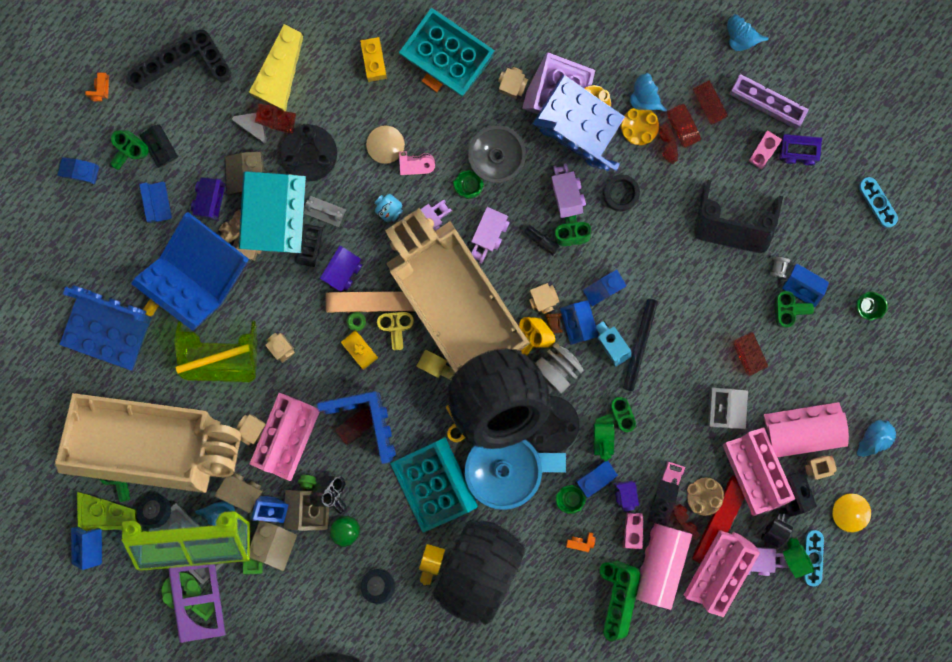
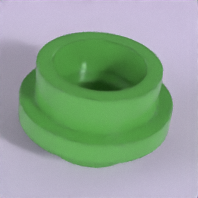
(351, 317)
(307, 482)

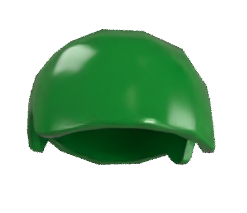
(468, 184)
(871, 306)
(570, 499)
(344, 531)

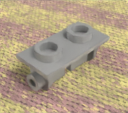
(324, 211)

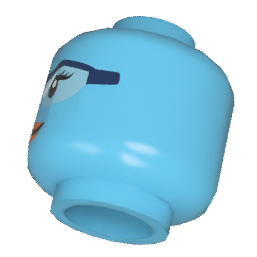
(388, 208)

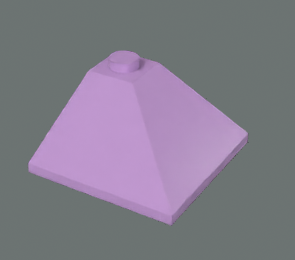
(547, 77)

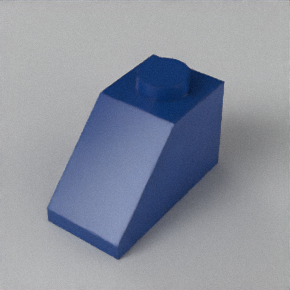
(78, 170)
(604, 288)
(596, 478)
(269, 509)

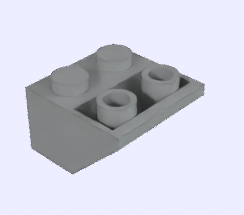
(727, 408)

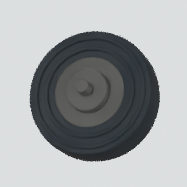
(153, 510)
(377, 586)

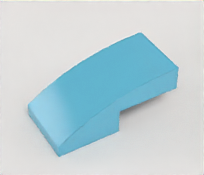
(553, 462)

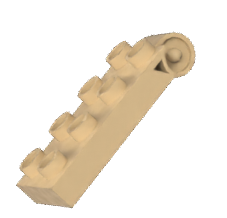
(450, 291)
(145, 444)

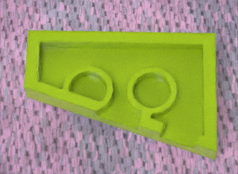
(101, 513)

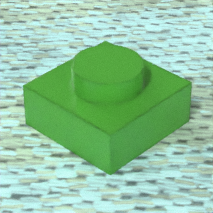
(252, 567)
(204, 610)

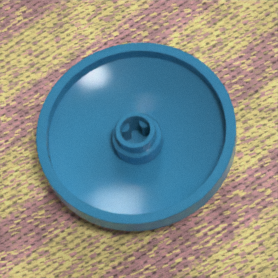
(503, 475)

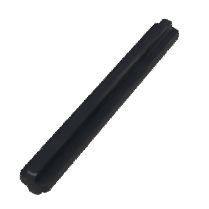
(640, 345)

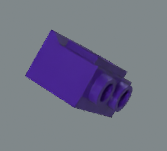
(791, 158)
(626, 495)

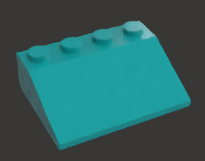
(447, 52)
(272, 212)
(434, 485)

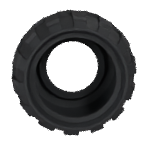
(498, 398)
(479, 572)

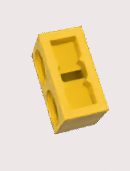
(373, 59)

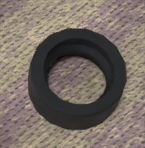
(621, 207)

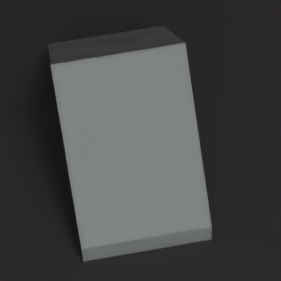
(248, 123)

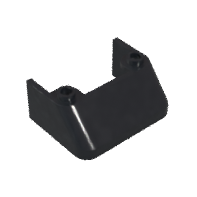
(733, 233)

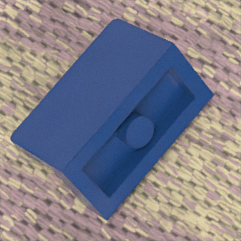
(155, 202)
(806, 285)
(579, 322)
(86, 547)

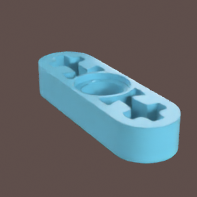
(880, 217)
(820, 544)

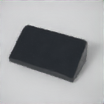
(158, 145)

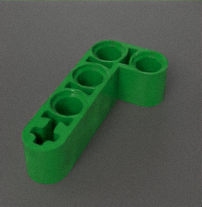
(617, 626)

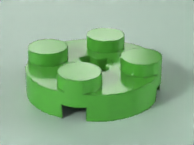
(190, 585)

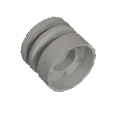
(559, 367)

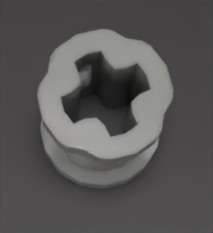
(779, 267)

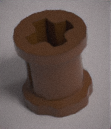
(553, 322)

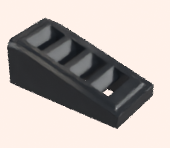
(307, 261)

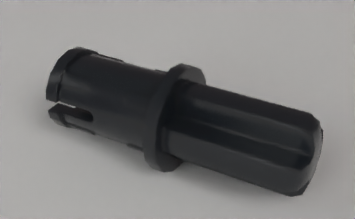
(541, 240)

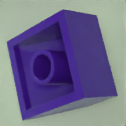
(208, 198)
(341, 269)

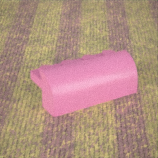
(807, 429)
(284, 436)
(758, 472)
(663, 565)
(722, 572)

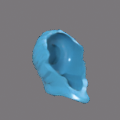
(742, 34)
(645, 94)
(877, 437)
(212, 511)

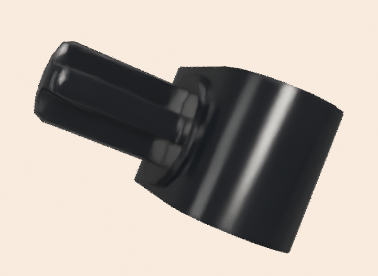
(328, 492)
(778, 530)

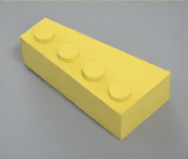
(278, 70)

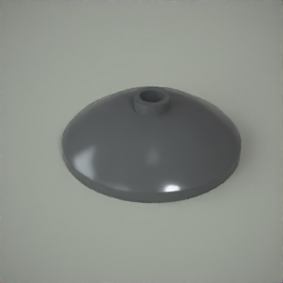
(497, 140)

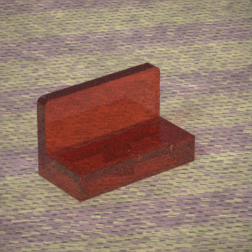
(750, 354)

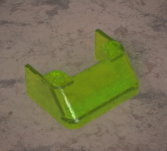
(233, 369)

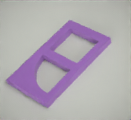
(186, 627)

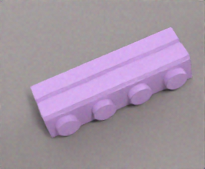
(768, 101)

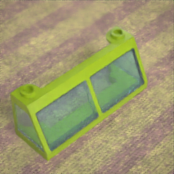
(187, 547)

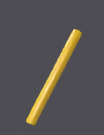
(211, 359)

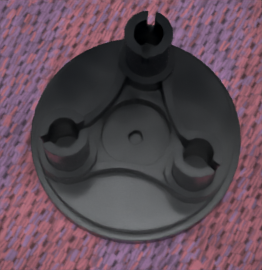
(308, 152)
(559, 429)

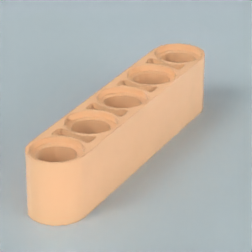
(367, 302)

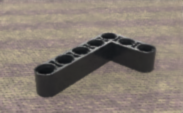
(180, 58)

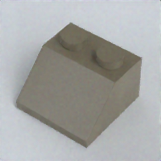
(237, 164)
(239, 492)
(302, 514)
(272, 545)

